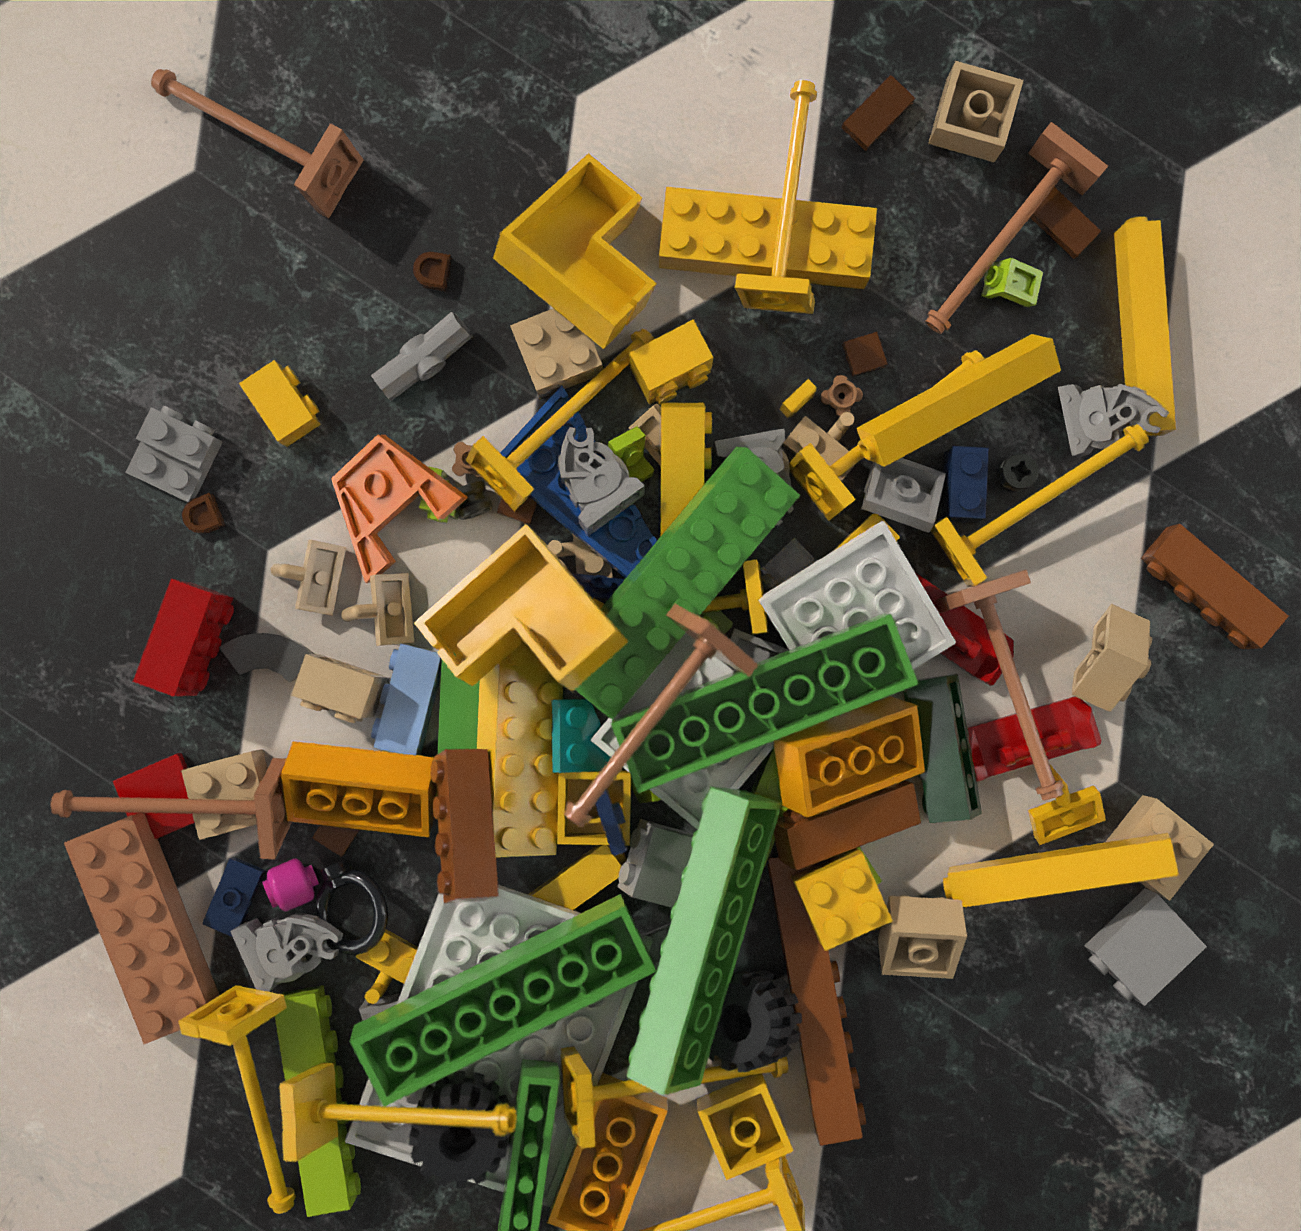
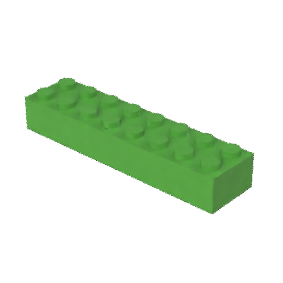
(688, 570)
(775, 701)
(703, 940)
(501, 1000)

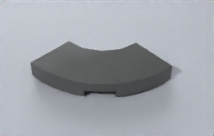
(266, 652)

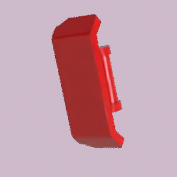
(973, 644)
(1062, 727)

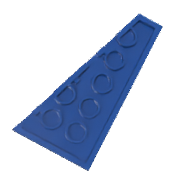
(618, 542)

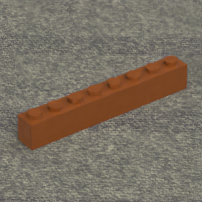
(821, 1036)

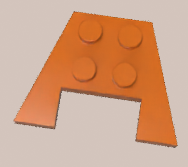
(380, 486)

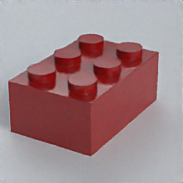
(184, 639)

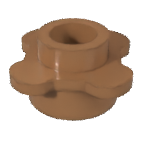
(841, 385)
(461, 466)

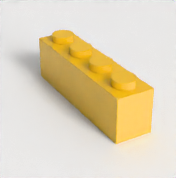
(682, 456)

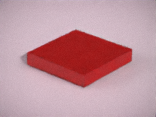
(158, 780)

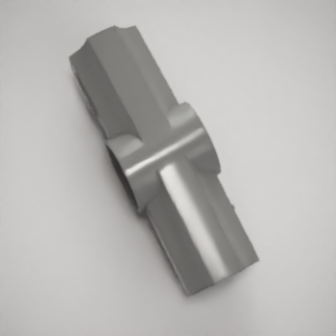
(422, 356)

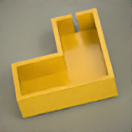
(566, 252)
(518, 598)

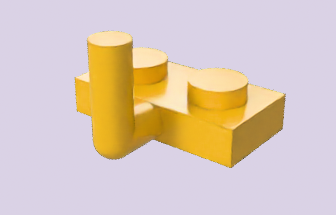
(1066, 813)
(393, 958)

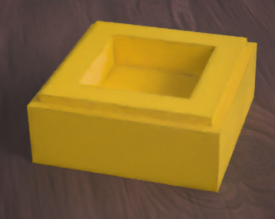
(798, 399)

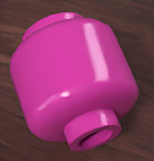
(290, 885)

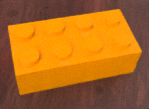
(849, 756)
(359, 789)
(605, 1178)

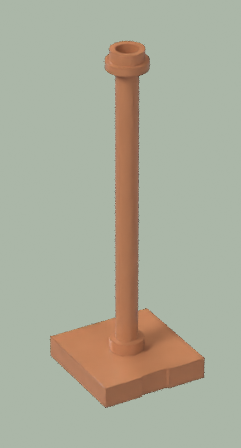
(1065, 161)
(324, 171)
(984, 599)
(708, 643)
(267, 806)

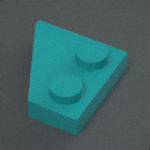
(572, 729)

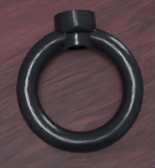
(340, 875)

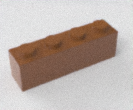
(1213, 587)
(464, 826)
(845, 827)

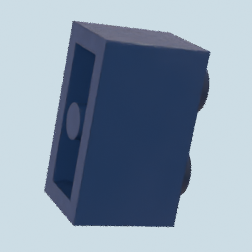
(965, 484)

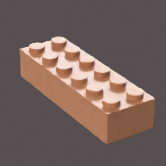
(142, 924)

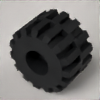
(755, 1022)
(459, 1151)

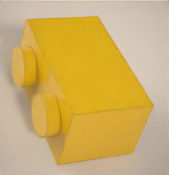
(280, 402)

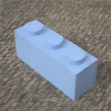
(408, 700)

